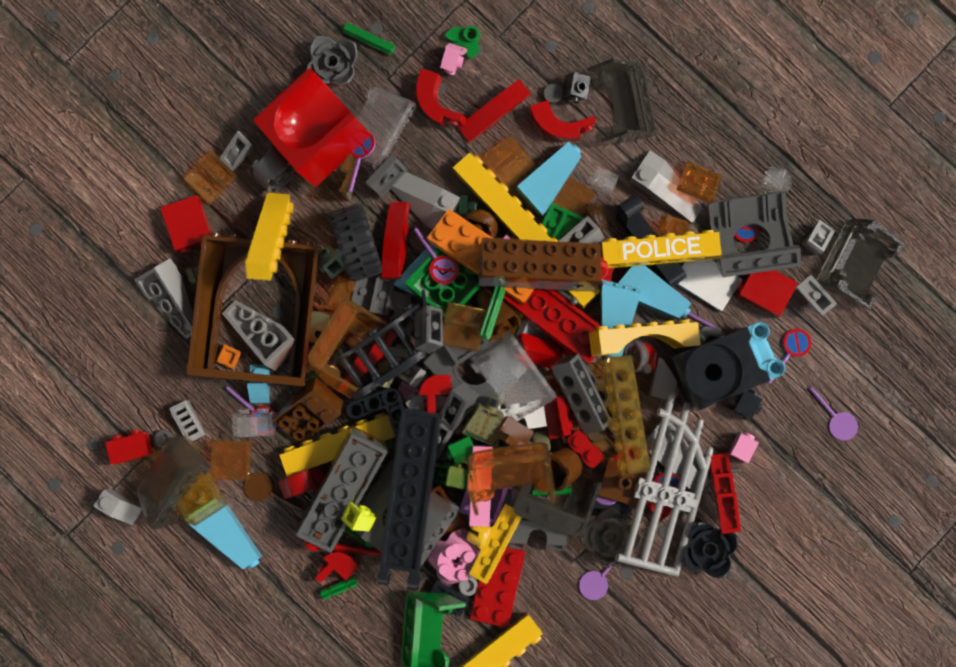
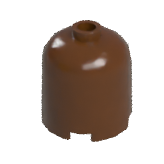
(565, 467)

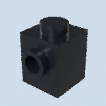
(576, 87)
(747, 404)

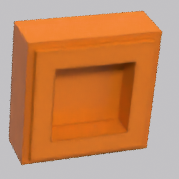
(229, 356)

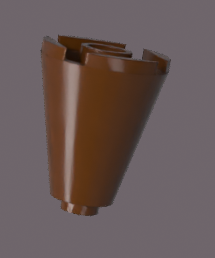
(506, 318)

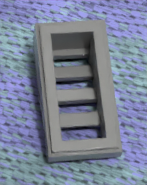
(181, 424)

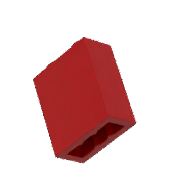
(186, 223)
(767, 291)

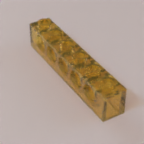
(637, 444)

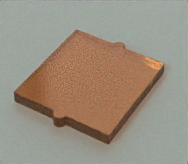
(574, 196)

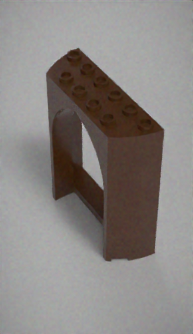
(218, 263)

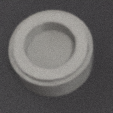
(469, 586)

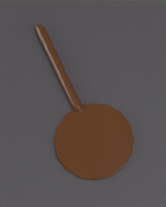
(260, 488)

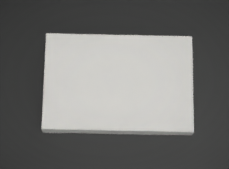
(708, 284)

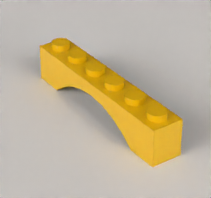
(611, 341)

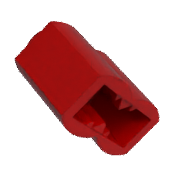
(588, 453)

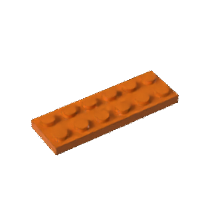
(462, 242)

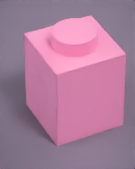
(743, 447)

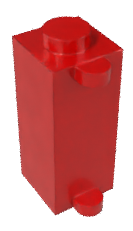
(539, 350)

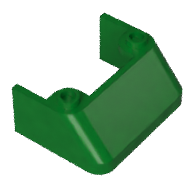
(424, 628)

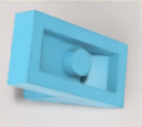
(259, 391)

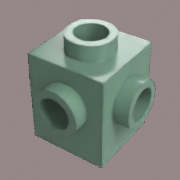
(330, 261)

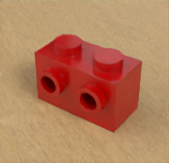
(129, 448)

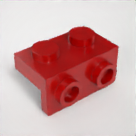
(557, 418)

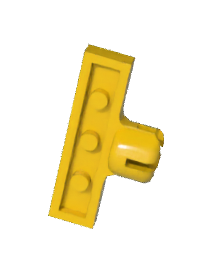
(492, 543)

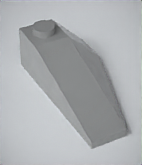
(660, 182)
(425, 199)
(167, 290)
(264, 336)
(681, 456)

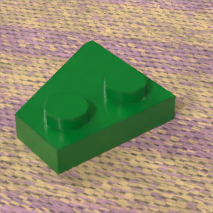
(560, 221)

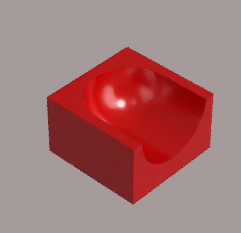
(311, 127)

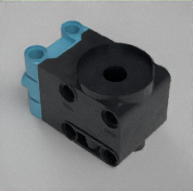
(726, 366)

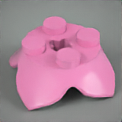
(454, 547)

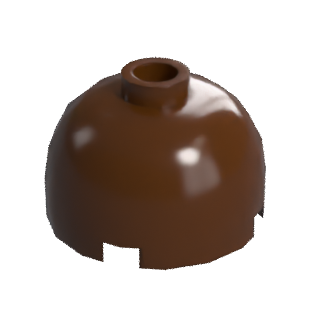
(483, 221)

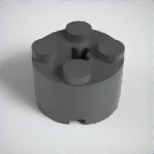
(272, 170)

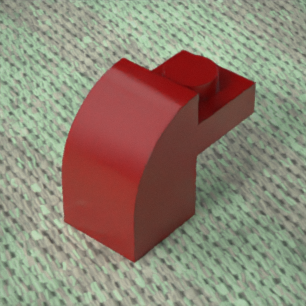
(433, 387)
(301, 482)
(341, 561)

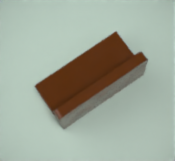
(513, 432)

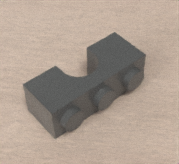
(554, 539)

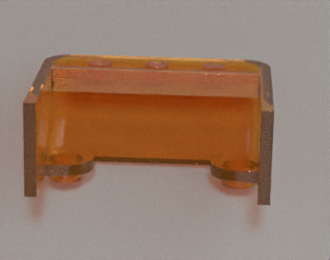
(346, 319)
(509, 468)

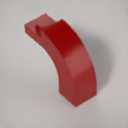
(427, 94)
(557, 129)

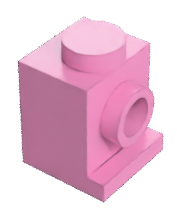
(452, 58)

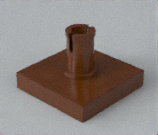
(617, 486)

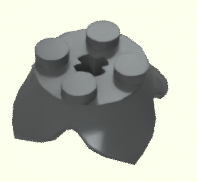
(324, 50)

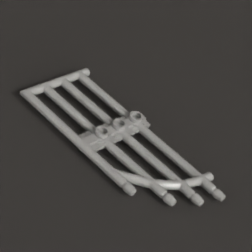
(665, 495)

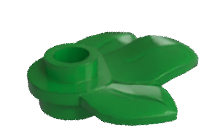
(459, 37)

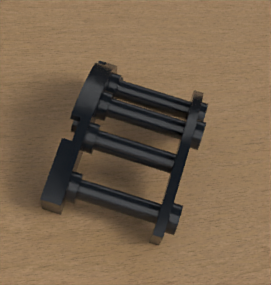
(396, 366)

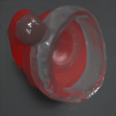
(643, 356)

